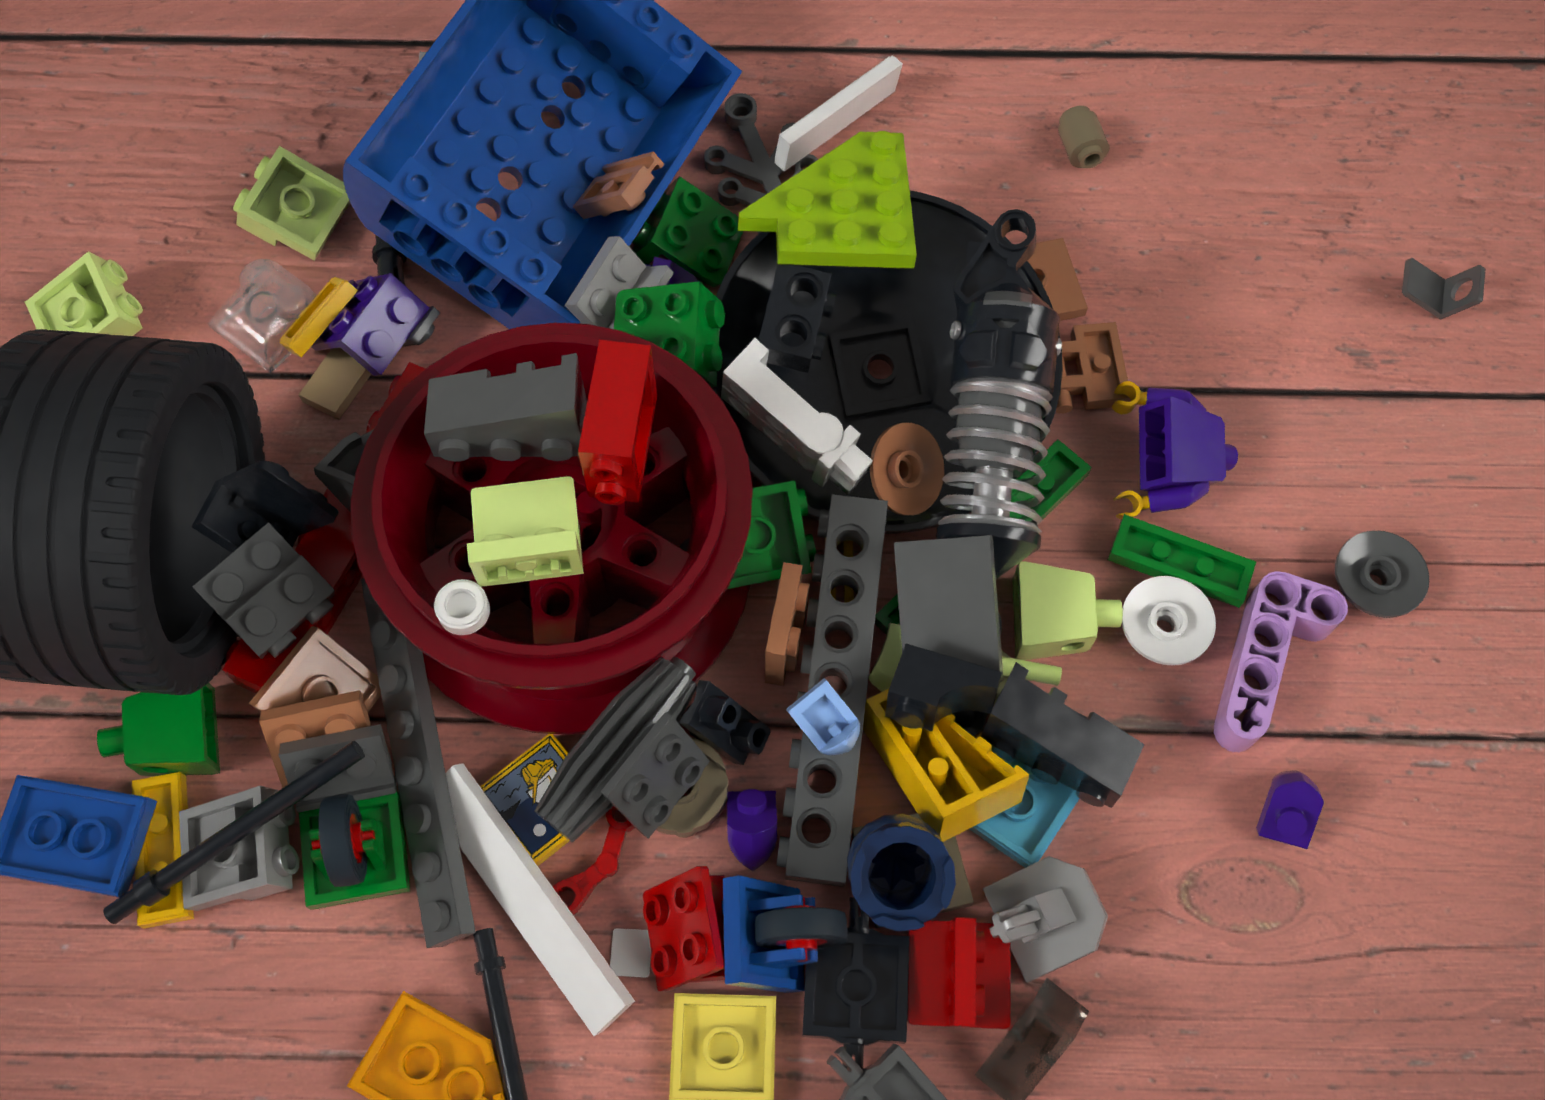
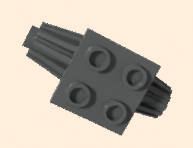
(630, 757)

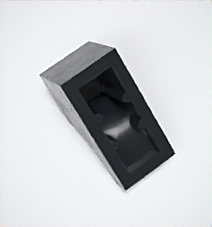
(938, 685)

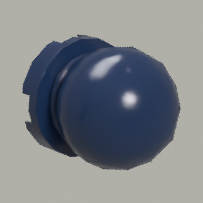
(900, 872)

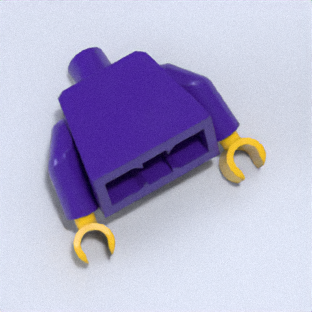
(1178, 448)

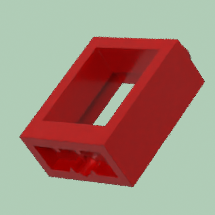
(618, 422)

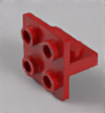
(686, 928)
(959, 976)

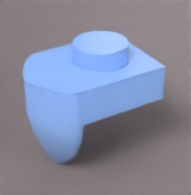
(826, 719)

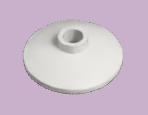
(1178, 604)

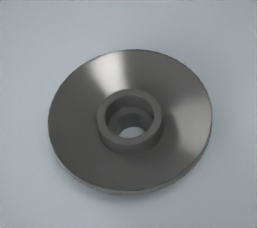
(1394, 562)

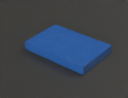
(73, 835)

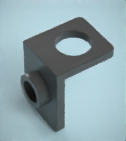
(1437, 293)

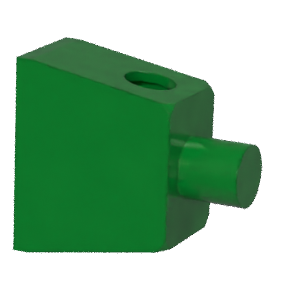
(166, 734)

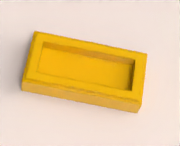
(317, 316)

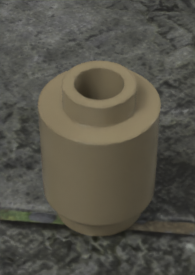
(1083, 137)

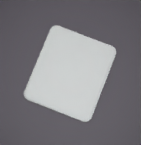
(630, 953)

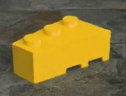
(944, 772)

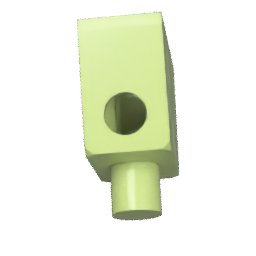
(1058, 611)

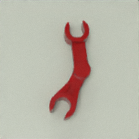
(605, 865)

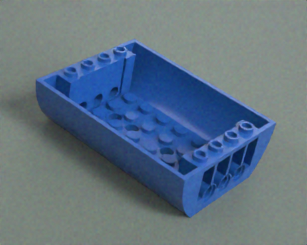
(478, 113)

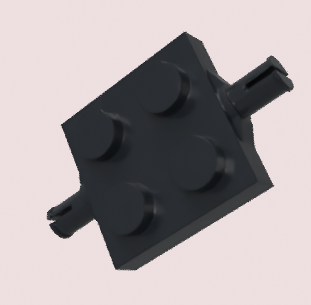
(858, 989)

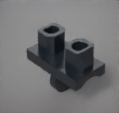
(724, 724)

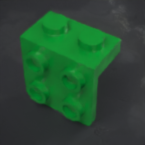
(690, 232)
(678, 319)

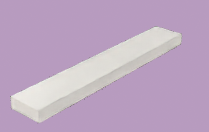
(535, 906)

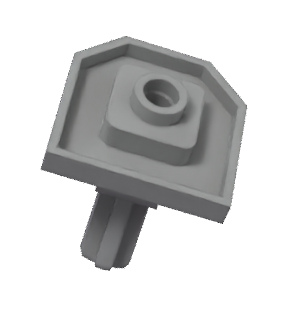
(1047, 915)

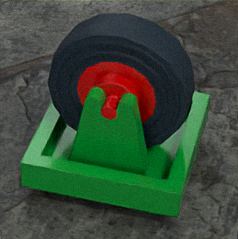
(353, 850)

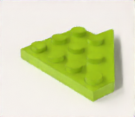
(843, 208)

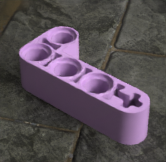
(1267, 663)

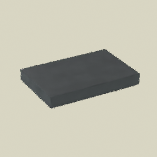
(950, 598)

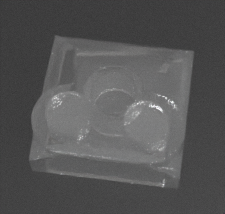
(262, 311)

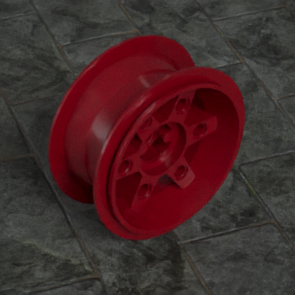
(563, 676)

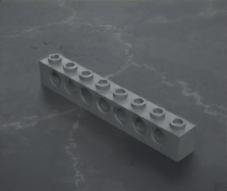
(863, 523)

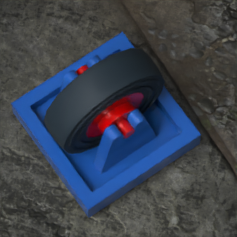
(773, 933)

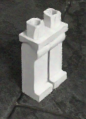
(792, 423)

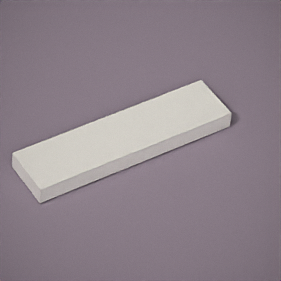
(837, 113)

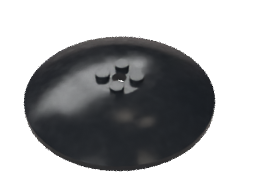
(875, 316)

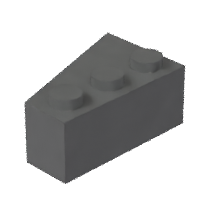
(507, 414)

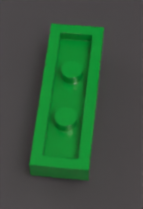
(1167, 553)

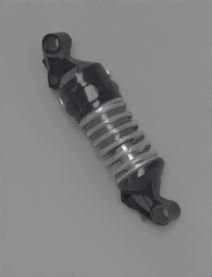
(1003, 390)

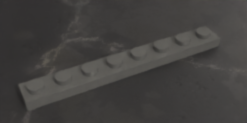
(421, 782)

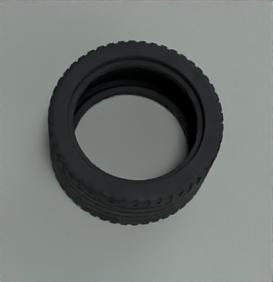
(98, 497)

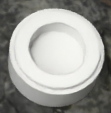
(462, 607)

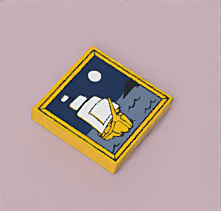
(519, 789)

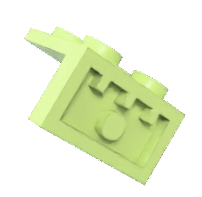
(525, 532)

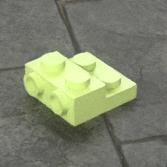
(292, 203)
(87, 299)

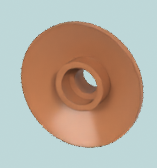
(907, 468)

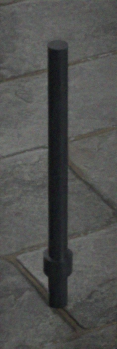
(157, 884)

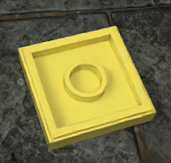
(723, 1047)

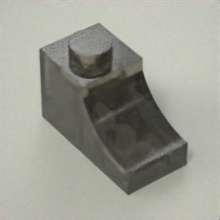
(1033, 1042)

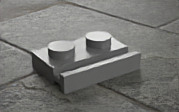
(363, 780)

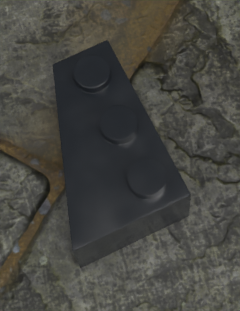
(1060, 742)

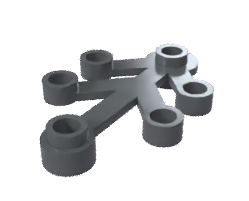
(741, 116)

